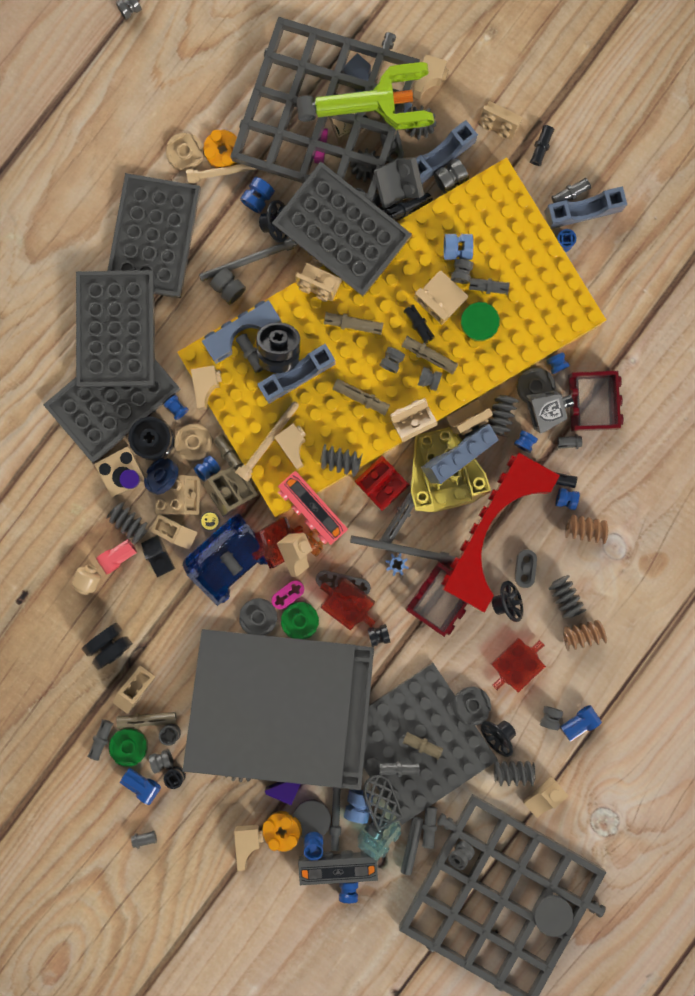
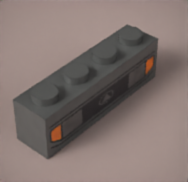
(337, 868)

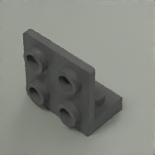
(398, 181)

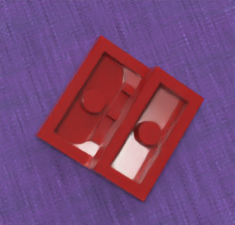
(382, 483)

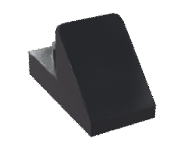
(157, 555)

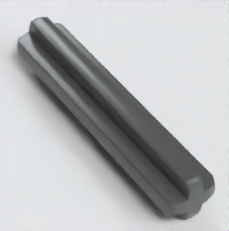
(411, 846)

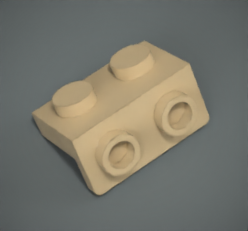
(467, 417)
(413, 419)

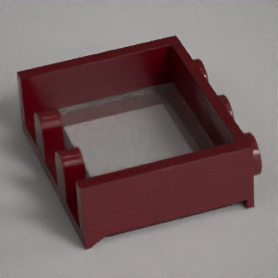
(595, 401)
(436, 606)

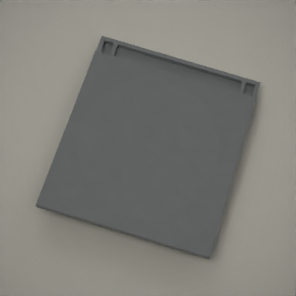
(279, 709)

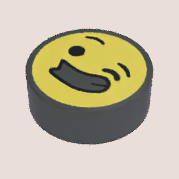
(210, 521)

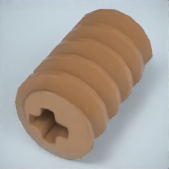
(587, 528)
(584, 634)

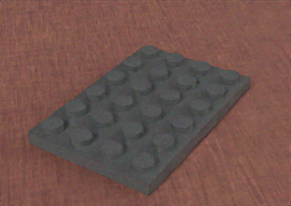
(341, 229)
(155, 230)
(115, 329)
(104, 415)

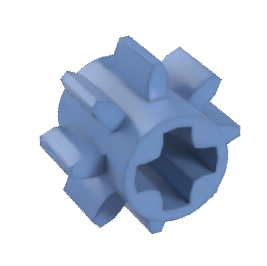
(402, 566)

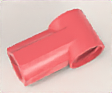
(111, 559)

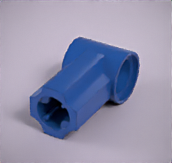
(584, 721)
(143, 788)

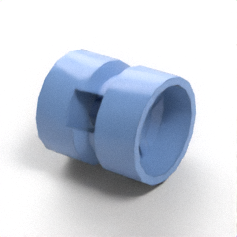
(451, 246)
(357, 809)

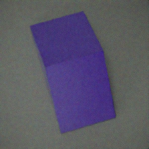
(283, 791)

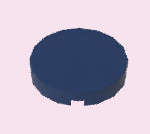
(161, 476)

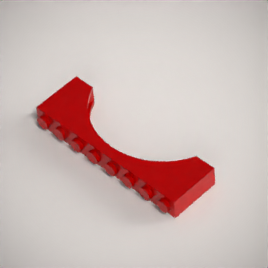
(467, 576)

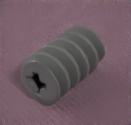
(502, 413)
(340, 460)
(127, 523)
(566, 597)
(514, 773)

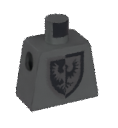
(548, 409)

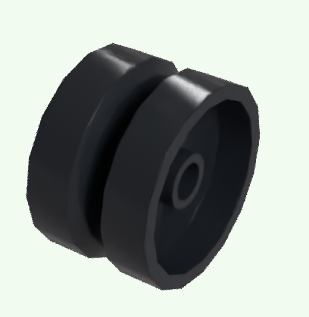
(278, 347)
(140, 437)
(107, 646)

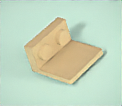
(499, 120)
(318, 282)
(440, 297)
(180, 498)

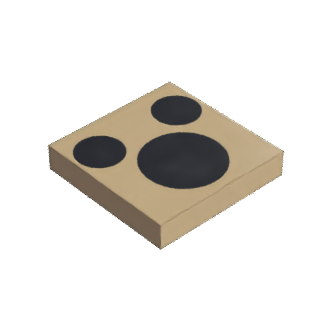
(113, 466)

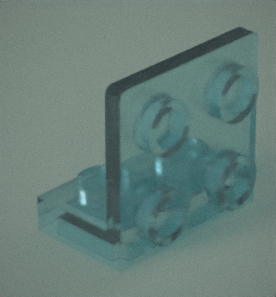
(380, 848)

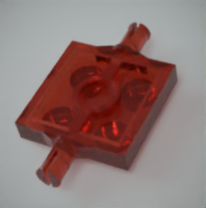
(268, 539)
(347, 604)
(518, 665)

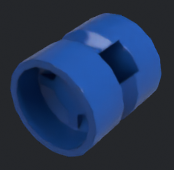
(260, 189)

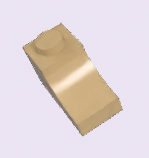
(437, 73)
(204, 382)
(291, 442)
(174, 531)
(294, 552)
(133, 689)
(546, 797)
(246, 841)

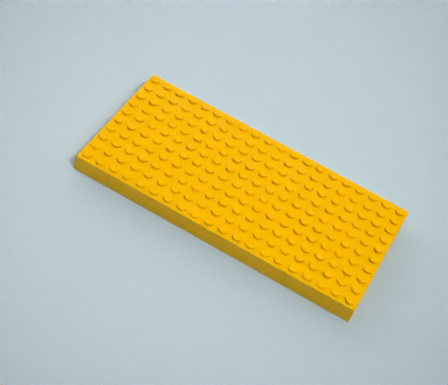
(539, 316)

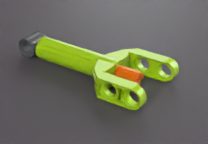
(379, 99)

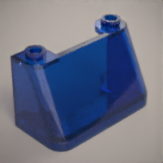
(204, 563)

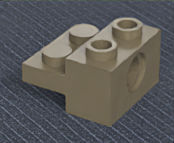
(229, 490)

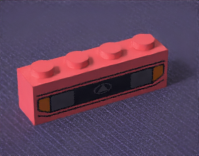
(308, 503)

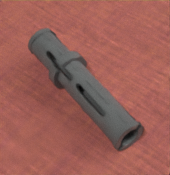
(408, 501)

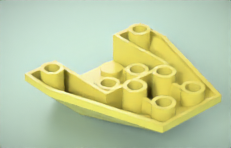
(460, 489)

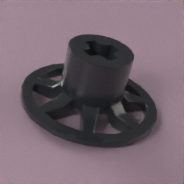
(266, 220)
(506, 604)
(501, 735)

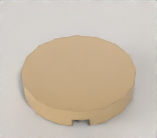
(184, 151)
(193, 442)

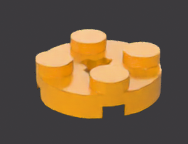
(213, 142)
(274, 838)

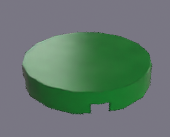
(480, 321)
(299, 620)
(128, 747)

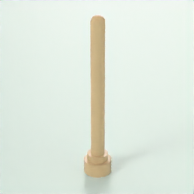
(194, 176)
(246, 470)

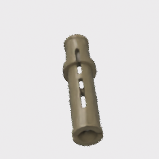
(353, 323)
(432, 356)
(361, 397)
(146, 720)

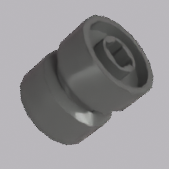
(448, 177)
(225, 284)

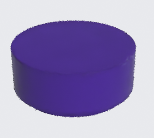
(129, 479)

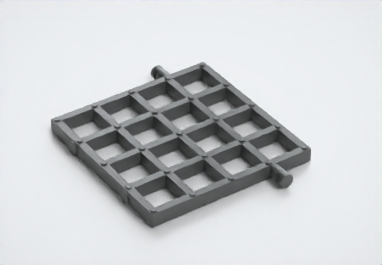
(290, 100)
(501, 899)

